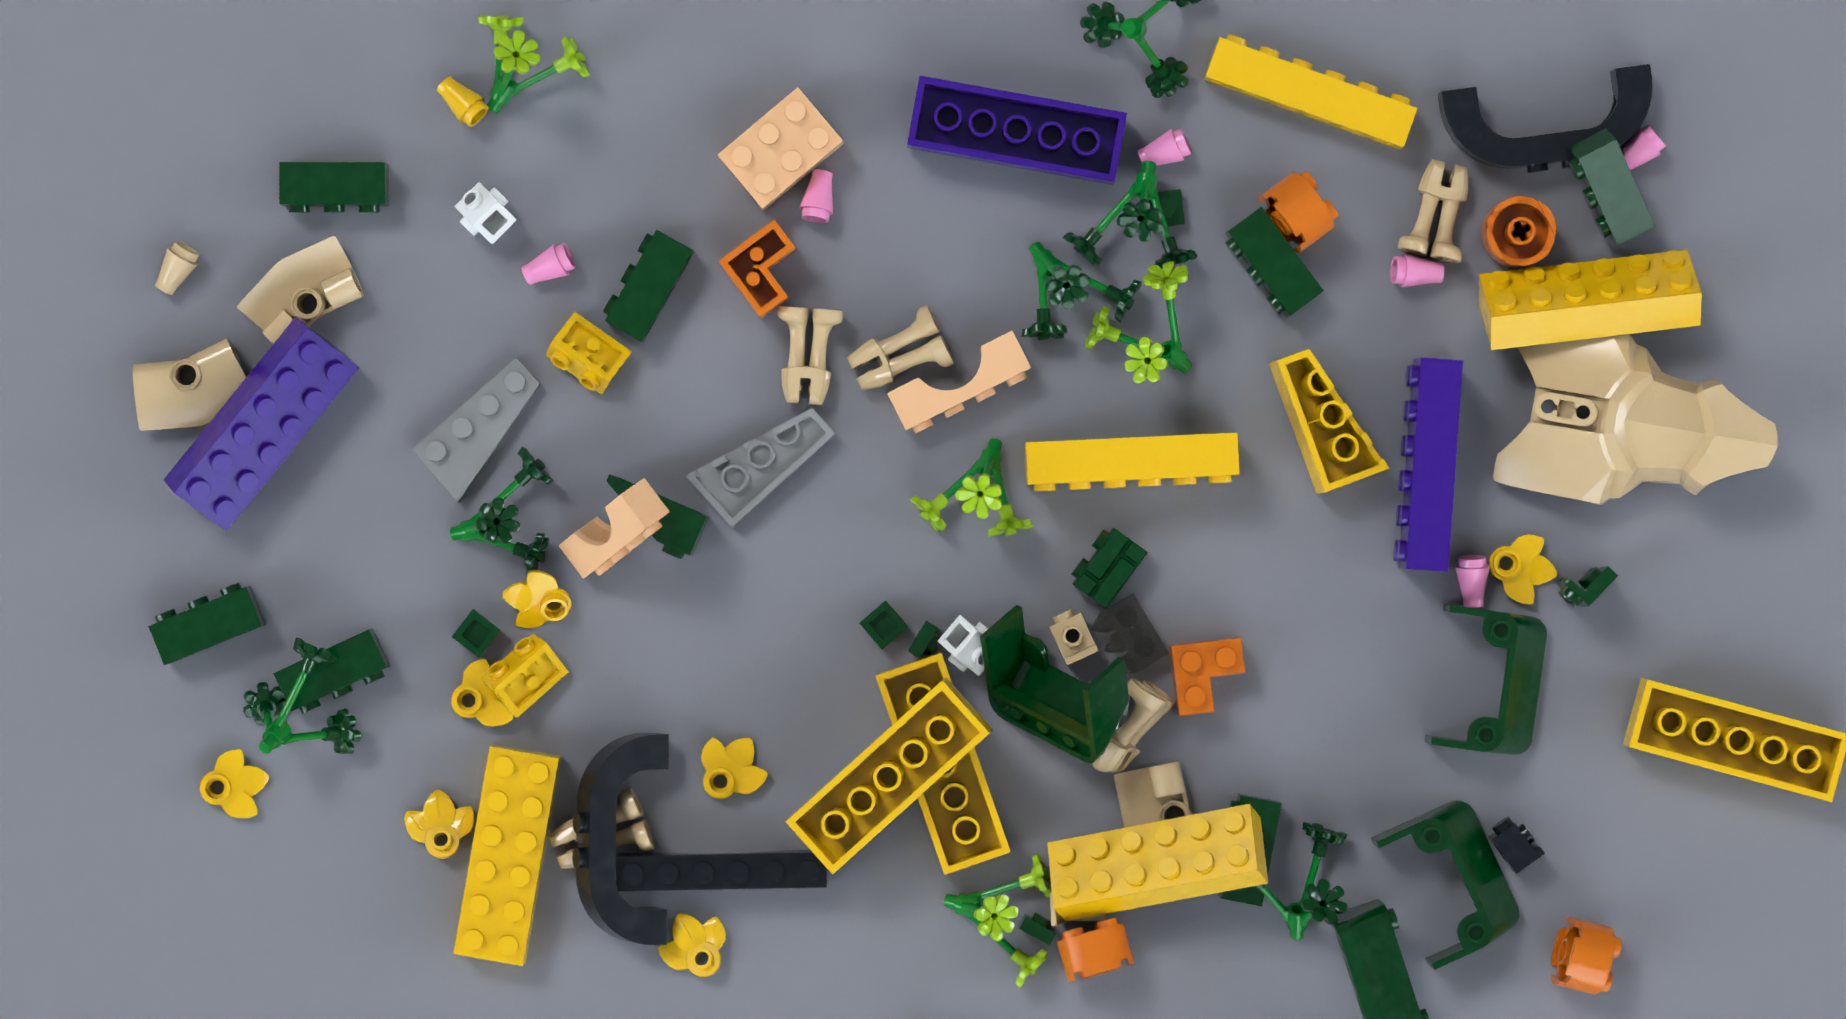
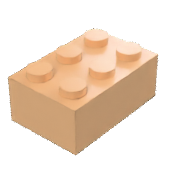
(780, 148)

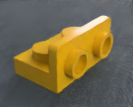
(587, 353)
(525, 674)

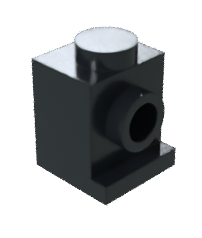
(1514, 844)

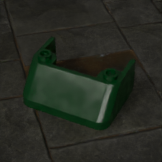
(1047, 700)
(1514, 727)
(1459, 829)
(1376, 962)

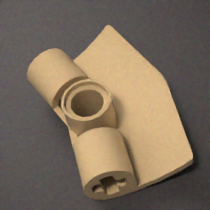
(316, 270)
(169, 404)
(1148, 793)

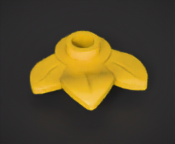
(1526, 570)
(535, 598)
(487, 705)
(735, 764)
(239, 784)
(438, 819)
(690, 941)

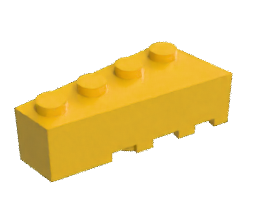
(1323, 425)

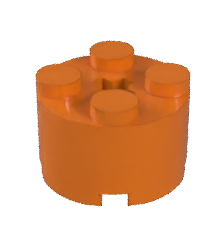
(1299, 210)
(1537, 239)
(1095, 951)
(1584, 956)

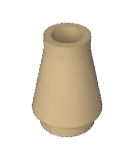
(176, 266)

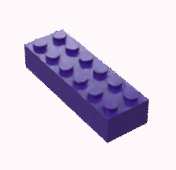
(1016, 130)
(261, 424)
(1429, 464)

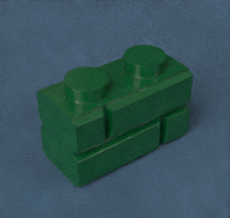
(1108, 567)

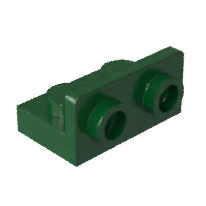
(1592, 584)

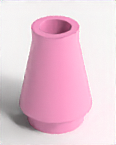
(1642, 147)
(1166, 149)
(818, 198)
(550, 264)
(1414, 271)
(1472, 578)

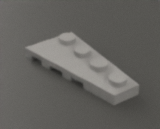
(470, 435)
(756, 468)

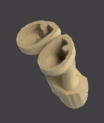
(1451, 196)
(797, 320)
(933, 351)
(1149, 707)
(636, 834)

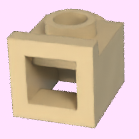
(1076, 650)

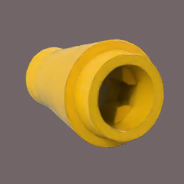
(462, 101)

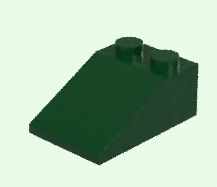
(680, 527)

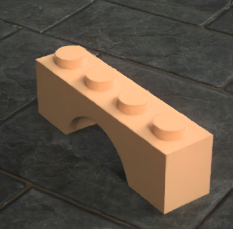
(1000, 362)
(632, 520)

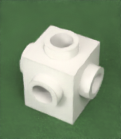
(485, 212)
(966, 651)

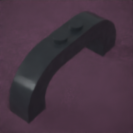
(1469, 132)
(596, 837)

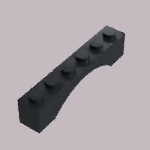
(719, 871)

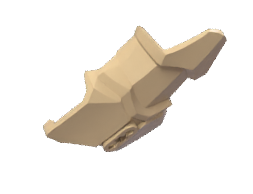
(1637, 427)

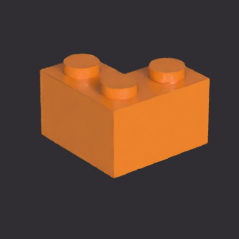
(750, 266)
(1195, 664)

